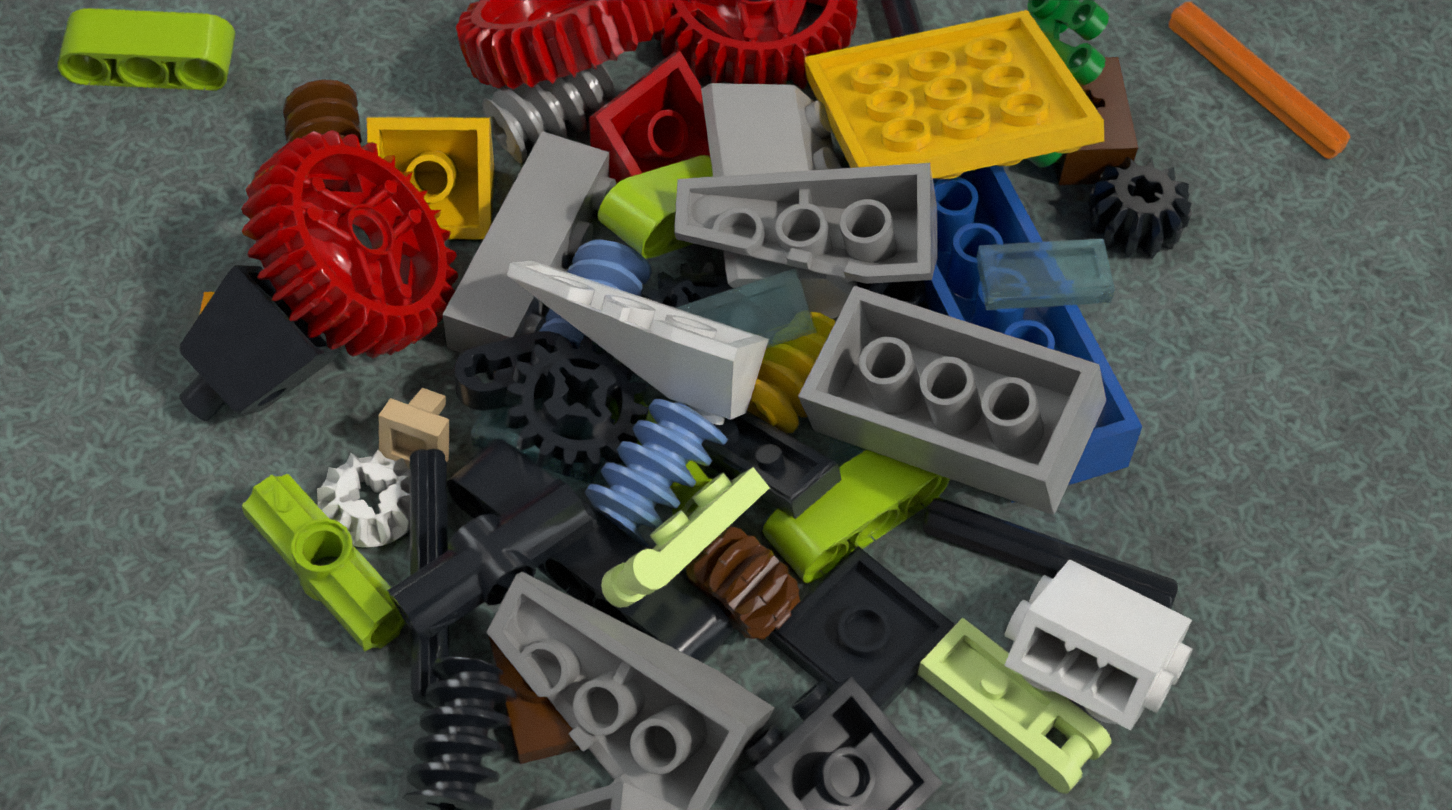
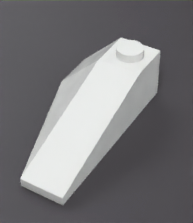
(671, 349)

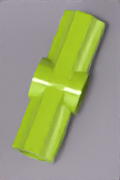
(304, 535)

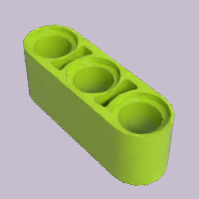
(146, 48)
(644, 207)
(866, 503)

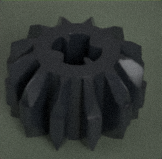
(1139, 207)

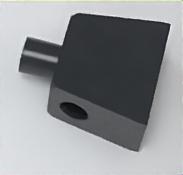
(248, 348)

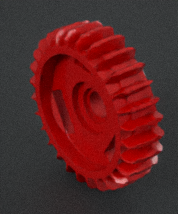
(552, 38)
(754, 39)
(309, 252)

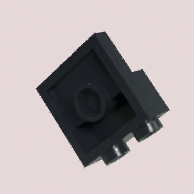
(837, 757)

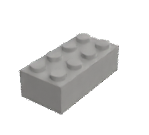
(954, 398)

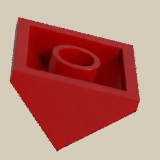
(653, 121)

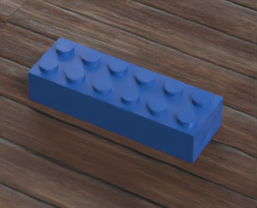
(986, 210)

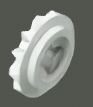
(341, 493)

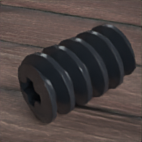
(459, 735)

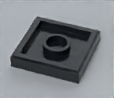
(862, 627)

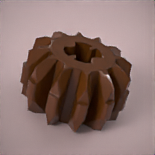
(745, 583)

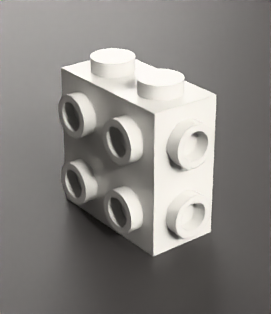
(1098, 644)

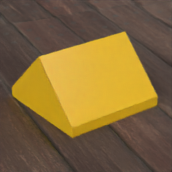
(449, 160)

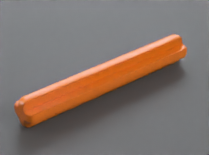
(1259, 80)

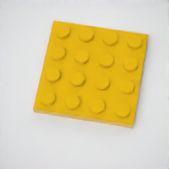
(954, 98)

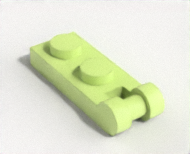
(683, 538)
(973, 676)

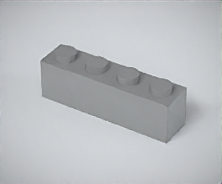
(539, 221)

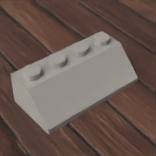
(772, 132)

